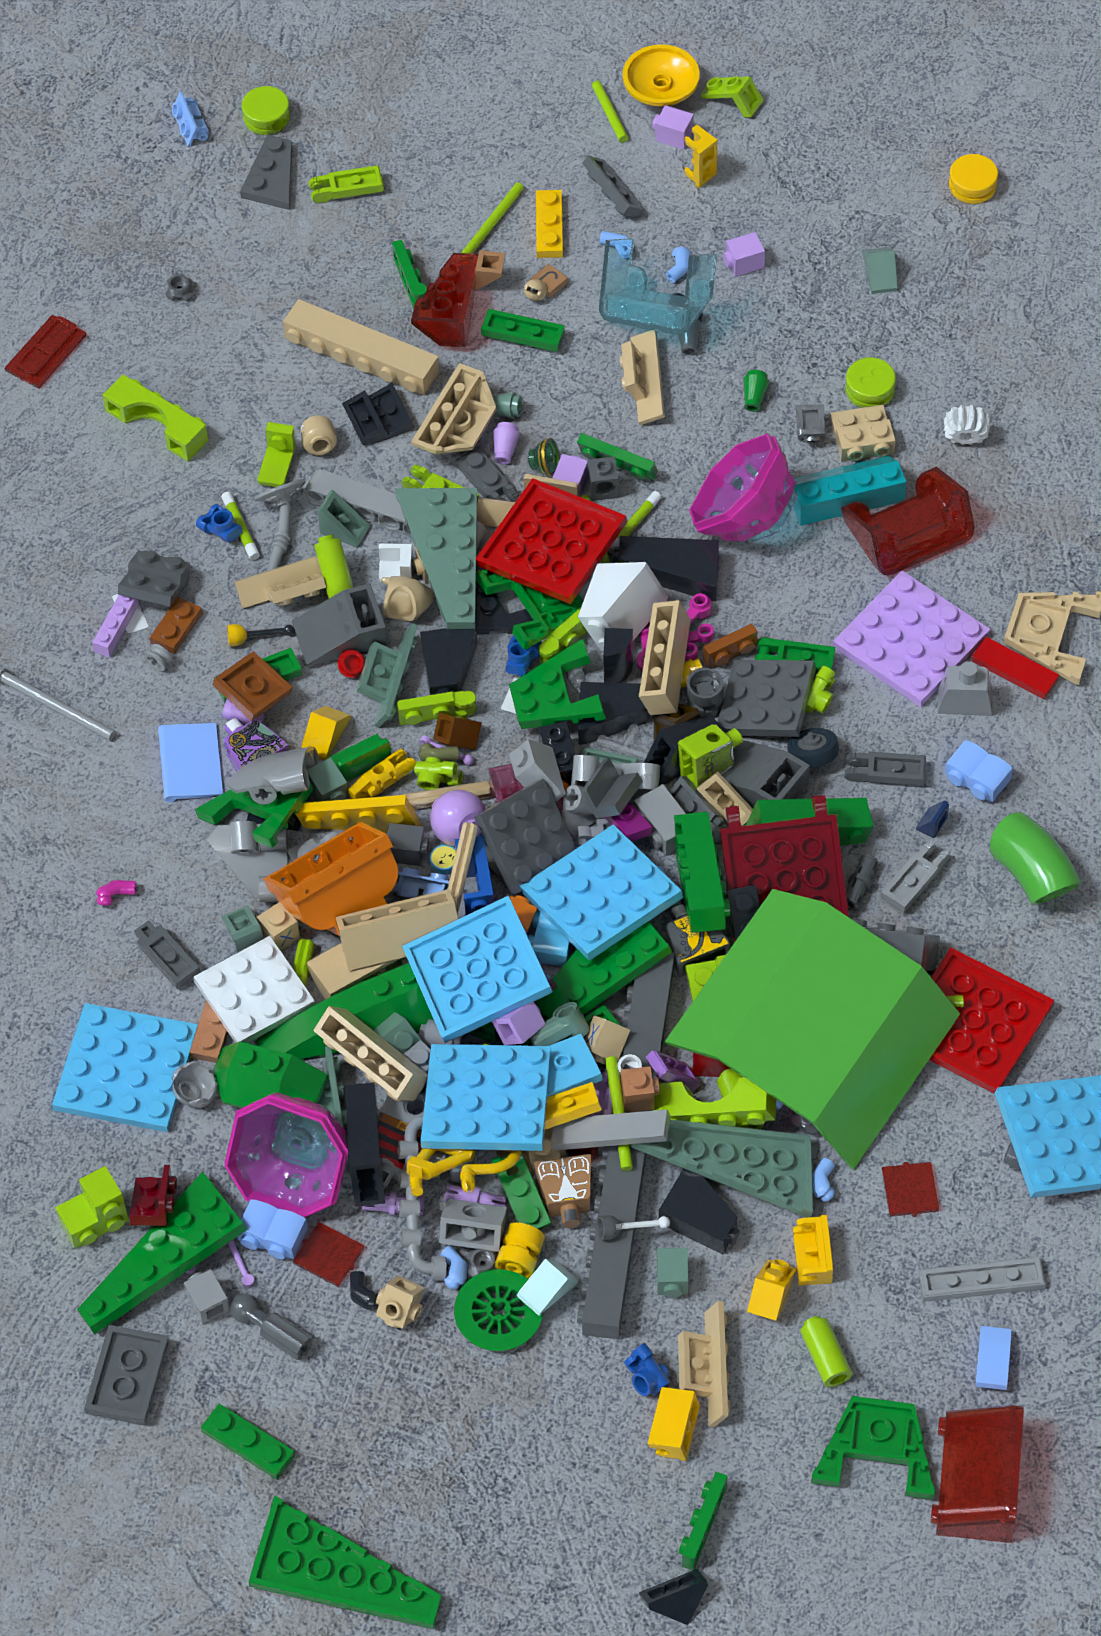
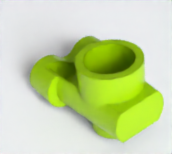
(820, 697)
(434, 771)

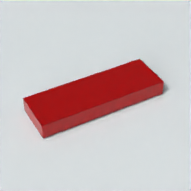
(1015, 668)

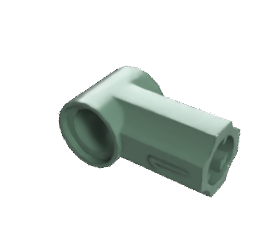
(565, 1023)

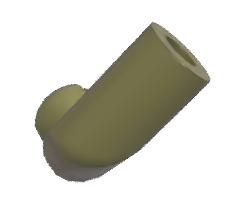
(442, 753)

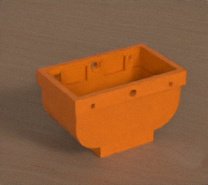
(341, 881)

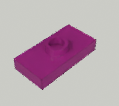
(631, 823)

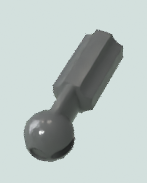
(273, 1326)

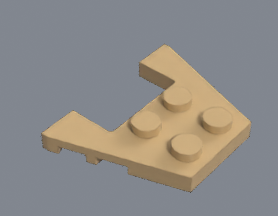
(1039, 627)

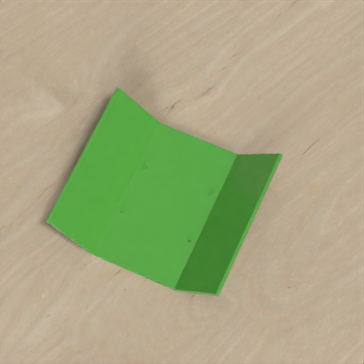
(819, 1018)

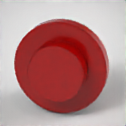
(351, 663)

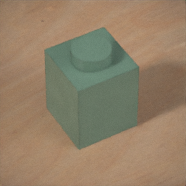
(328, 782)
(398, 1033)
(672, 1271)

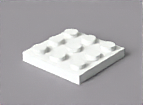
(254, 991)

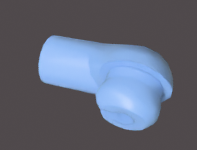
(458, 1268)

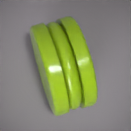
(265, 110)
(870, 382)

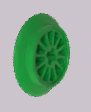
(481, 1286)

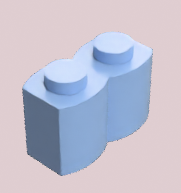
(979, 771)
(272, 1229)

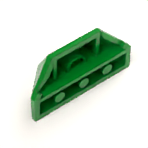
(253, 1072)

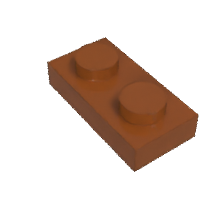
(176, 625)
(730, 646)

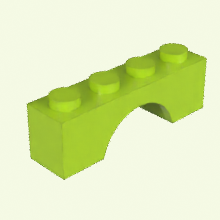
(131, 401)
(741, 1105)

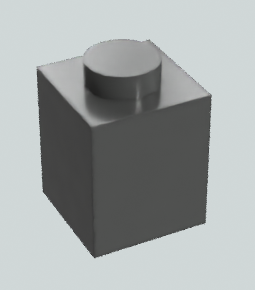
(408, 843)

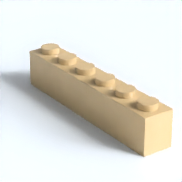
(361, 347)

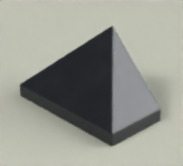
(677, 1596)

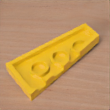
(346, 813)

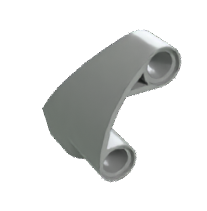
(275, 772)
(575, 806)
(248, 858)

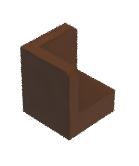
(457, 731)

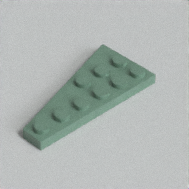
(445, 538)
(751, 1160)

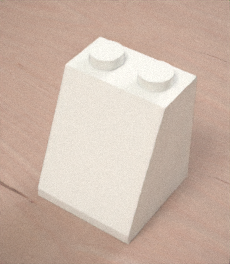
(620, 598)

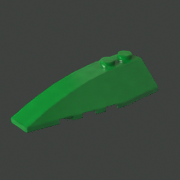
(369, 1001)

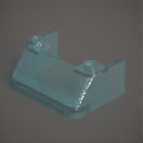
(628, 302)

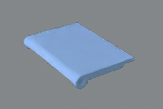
(190, 761)

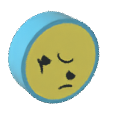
(442, 859)

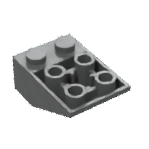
(340, 624)
(766, 773)

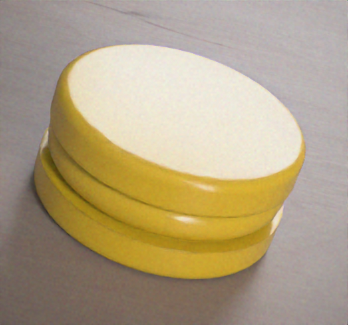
(973, 178)

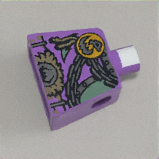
(250, 742)

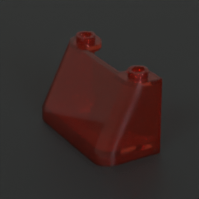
(916, 527)
(979, 1473)

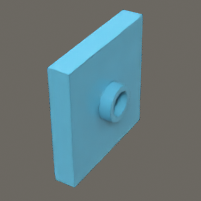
(571, 1065)

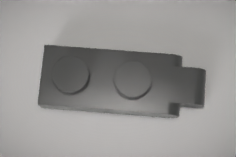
(166, 954)

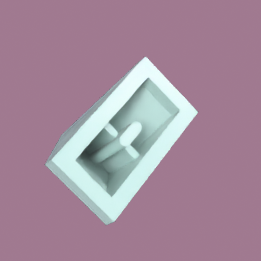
(546, 1286)

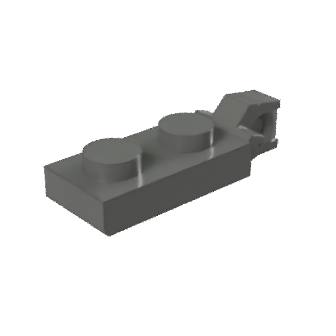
(693, 802)

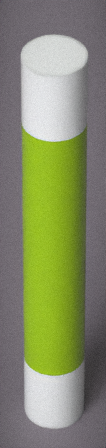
(637, 518)
(245, 537)

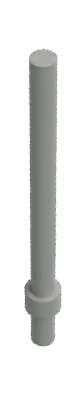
(55, 704)

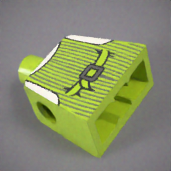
(707, 753)

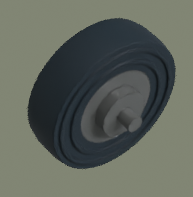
(814, 746)

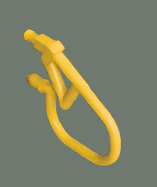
(421, 1168)

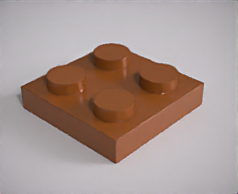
(252, 686)

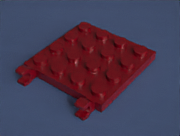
(786, 856)

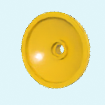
(661, 75)

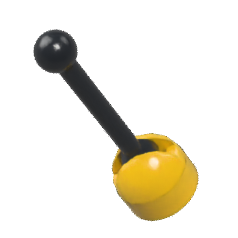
(237, 634)

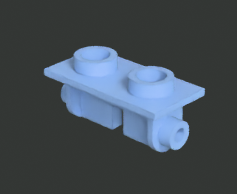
(189, 119)
(411, 882)

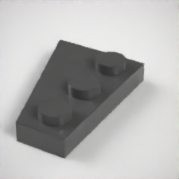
(270, 174)

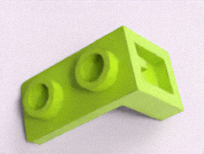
(739, 88)
(278, 455)

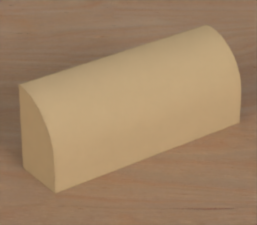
(381, 931)
(332, 973)

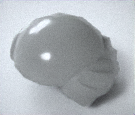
(194, 1084)

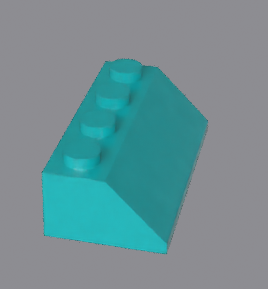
(872, 482)

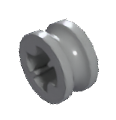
(158, 657)

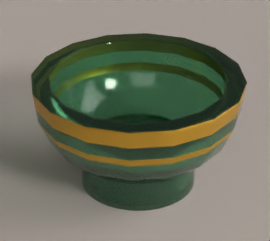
(544, 457)

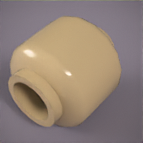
(318, 435)

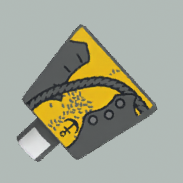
(692, 947)

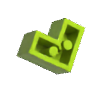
(95, 1210)

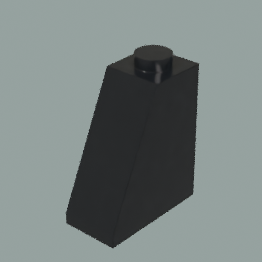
(447, 657)
(620, 706)
(665, 746)
(700, 1213)

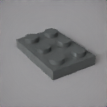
(126, 1374)

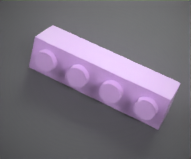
(114, 625)

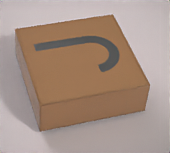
(552, 278)

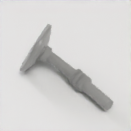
(282, 497)

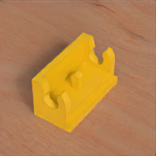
(704, 156)
(813, 1251)
(674, 1423)

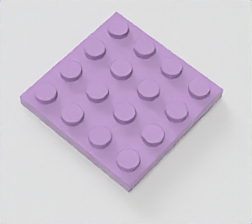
(910, 638)

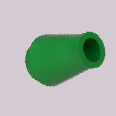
(755, 387)

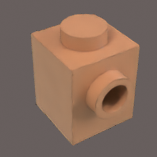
(639, 1089)

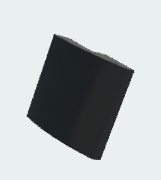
(378, 415)

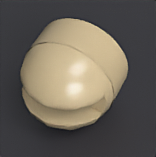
(536, 284)

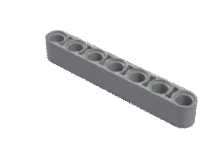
(371, 503)

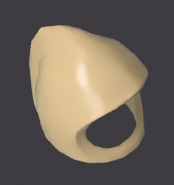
(406, 598)

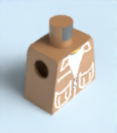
(565, 1187)

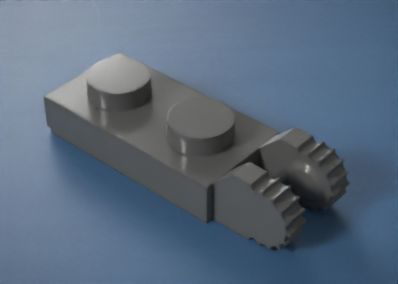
(485, 476)
(886, 768)

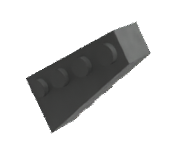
(912, 942)

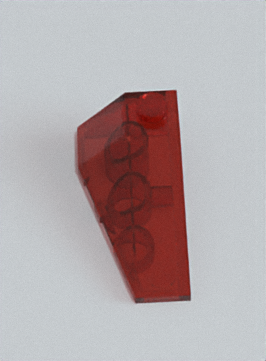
(448, 304)

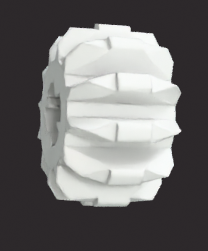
(966, 425)

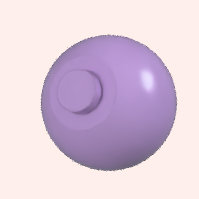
(451, 812)

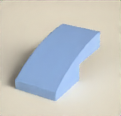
(993, 1357)

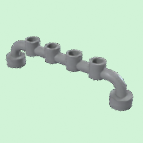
(410, 1209)

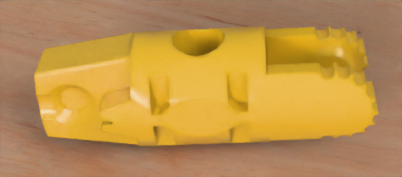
(382, 775)

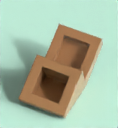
(488, 267)

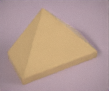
(722, 794)

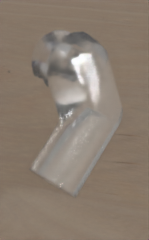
(576, 676)

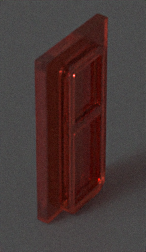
(45, 351)

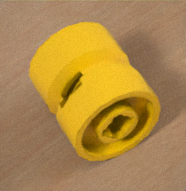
(520, 1249)

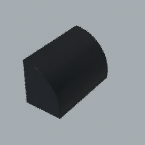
(617, 654)

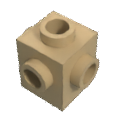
(399, 1302)

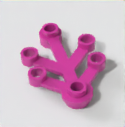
(700, 608)

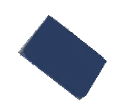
(933, 819)

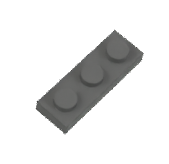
(613, 187)

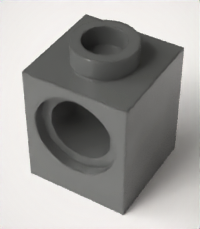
(603, 478)

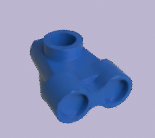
(219, 522)
(520, 659)
(648, 1374)

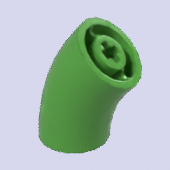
(1033, 858)

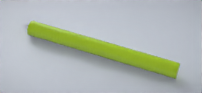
(494, 218)
(618, 1107)

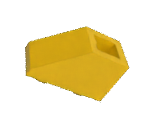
(771, 1289)

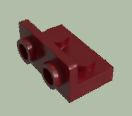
(153, 1199)

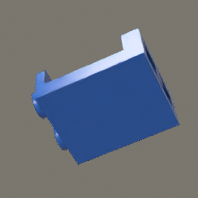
(479, 869)

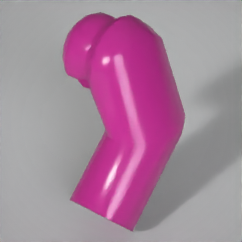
(114, 887)

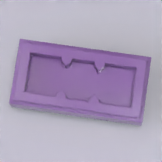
(672, 1070)

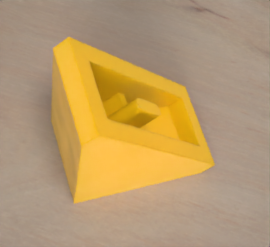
(325, 730)

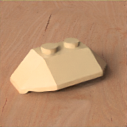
(457, 414)

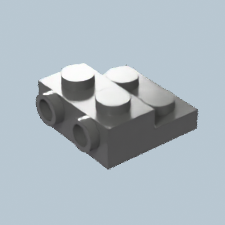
(154, 578)

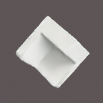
(395, 560)

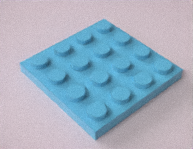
(601, 892)
(477, 969)
(124, 1067)
(486, 1097)
(1055, 1133)

